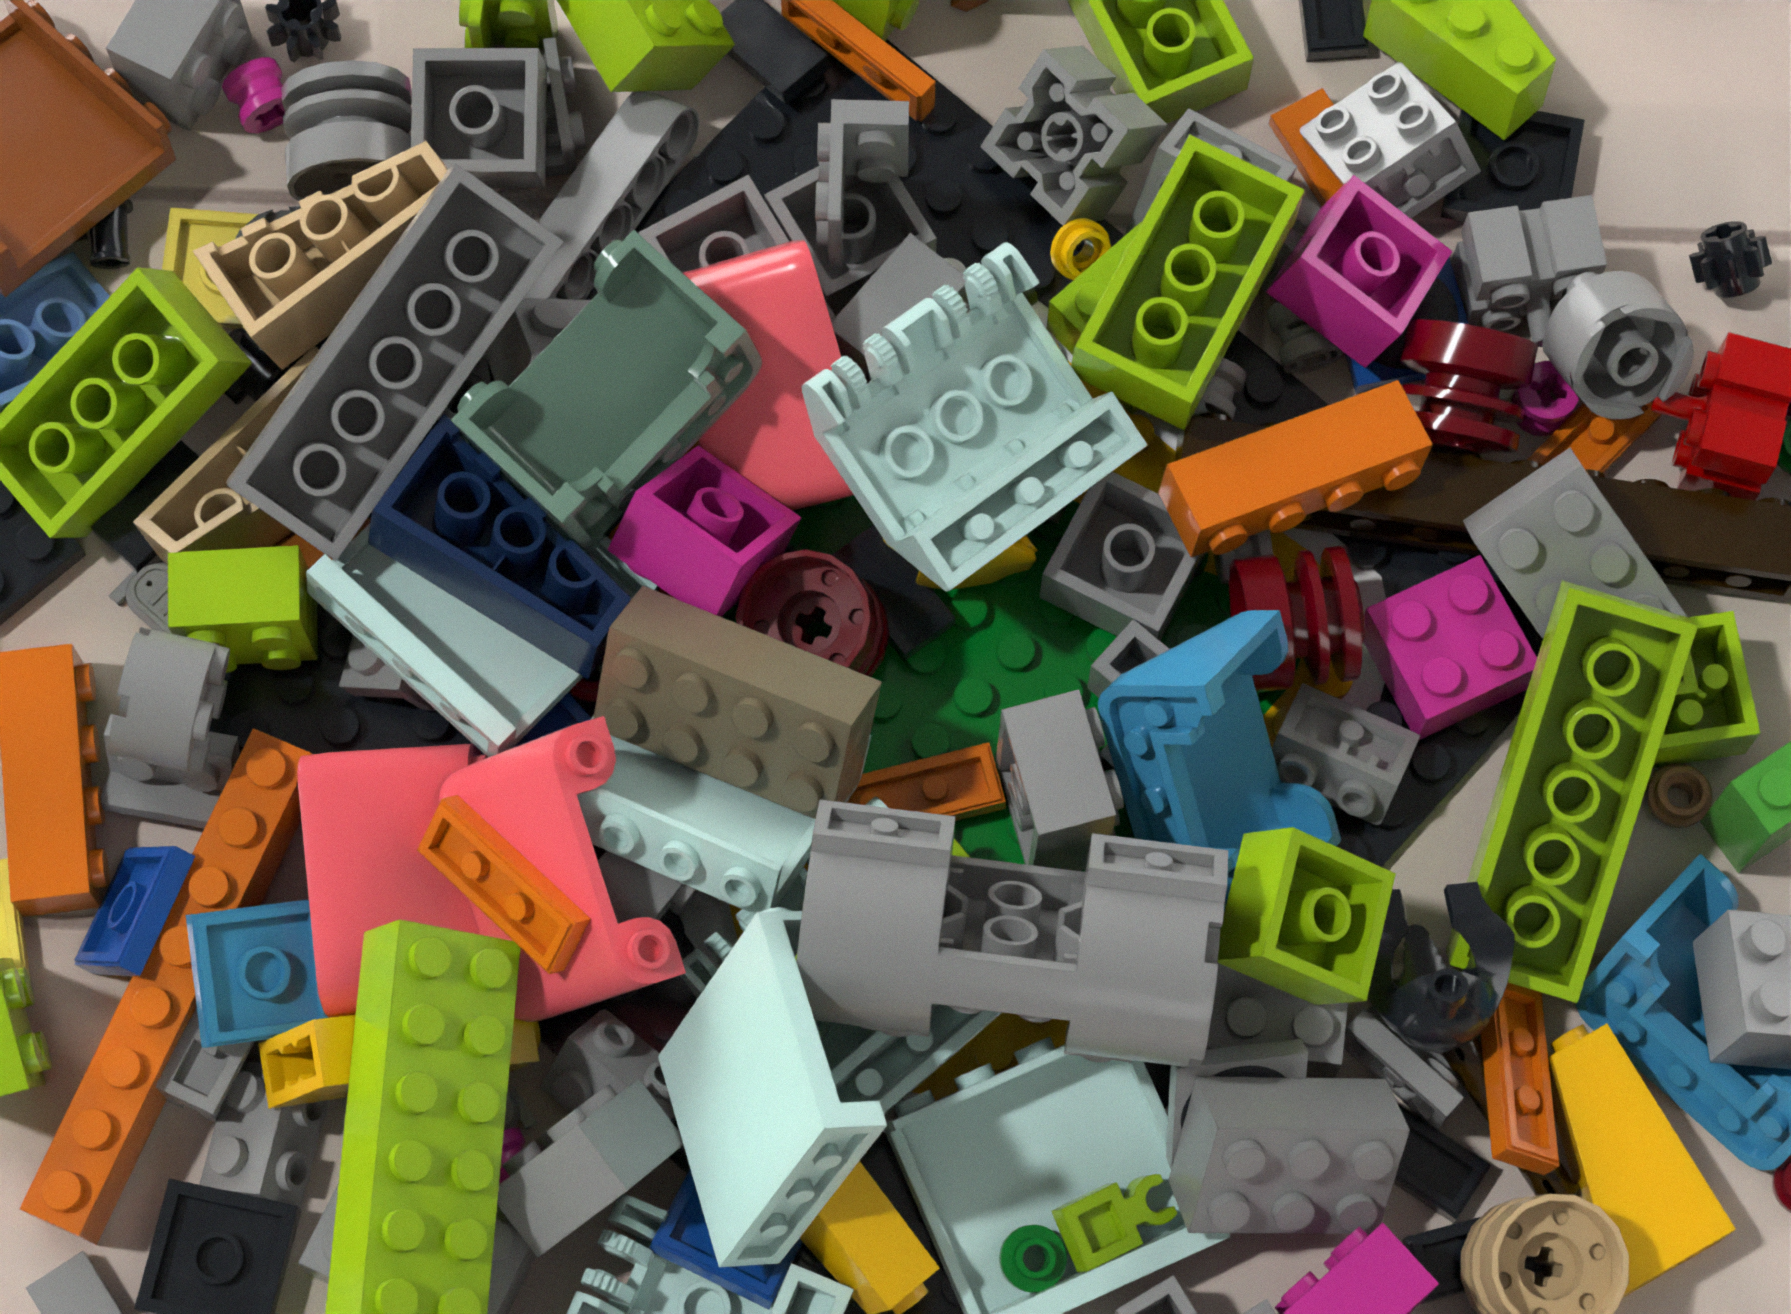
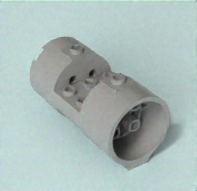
(1107, 949)

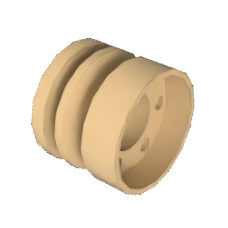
(1567, 1235)

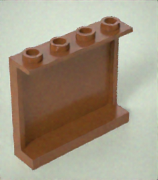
(67, 142)

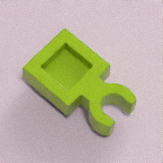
(1105, 1222)

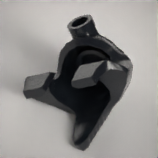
(1437, 1005)

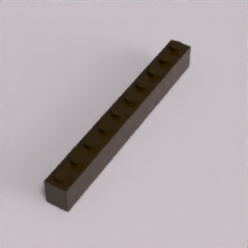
(1687, 535)

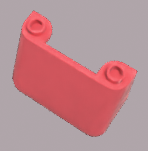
(768, 427)
(535, 806)
(361, 854)

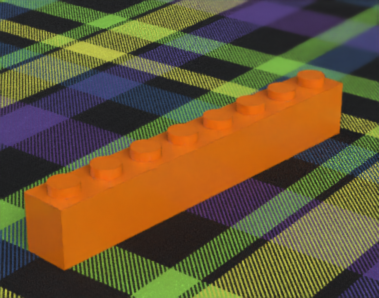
(118, 1092)

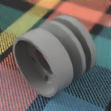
(342, 123)

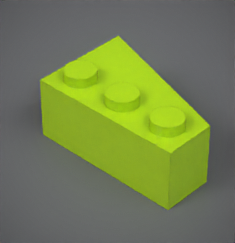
(1469, 52)

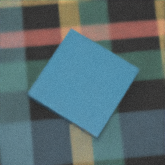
(253, 972)

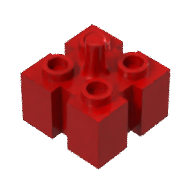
(1732, 417)

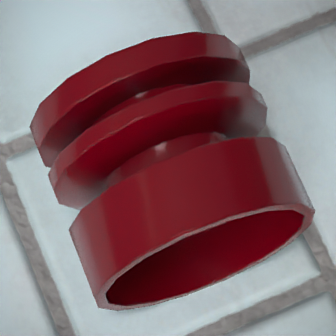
(1463, 383)
(817, 588)
(1317, 610)

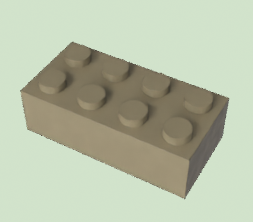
(735, 703)

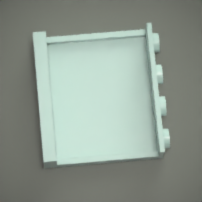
(446, 651)
(698, 829)
(761, 1100)
(1024, 1146)

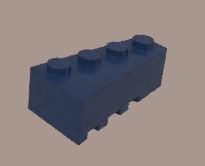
(495, 551)

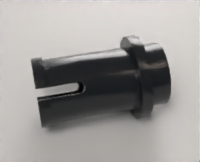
(110, 239)

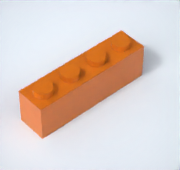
(1295, 470)
(49, 781)

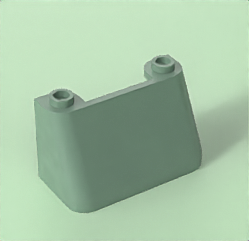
(613, 392)

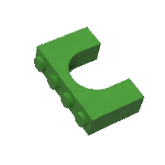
(1753, 811)

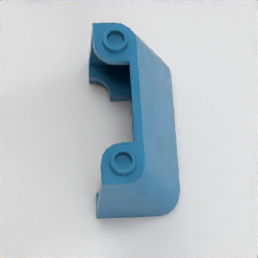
(1197, 744)
(1655, 1010)

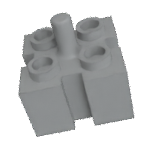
(1073, 134)
(1524, 261)

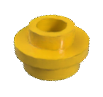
(1068, 237)

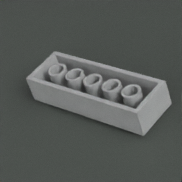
(394, 362)

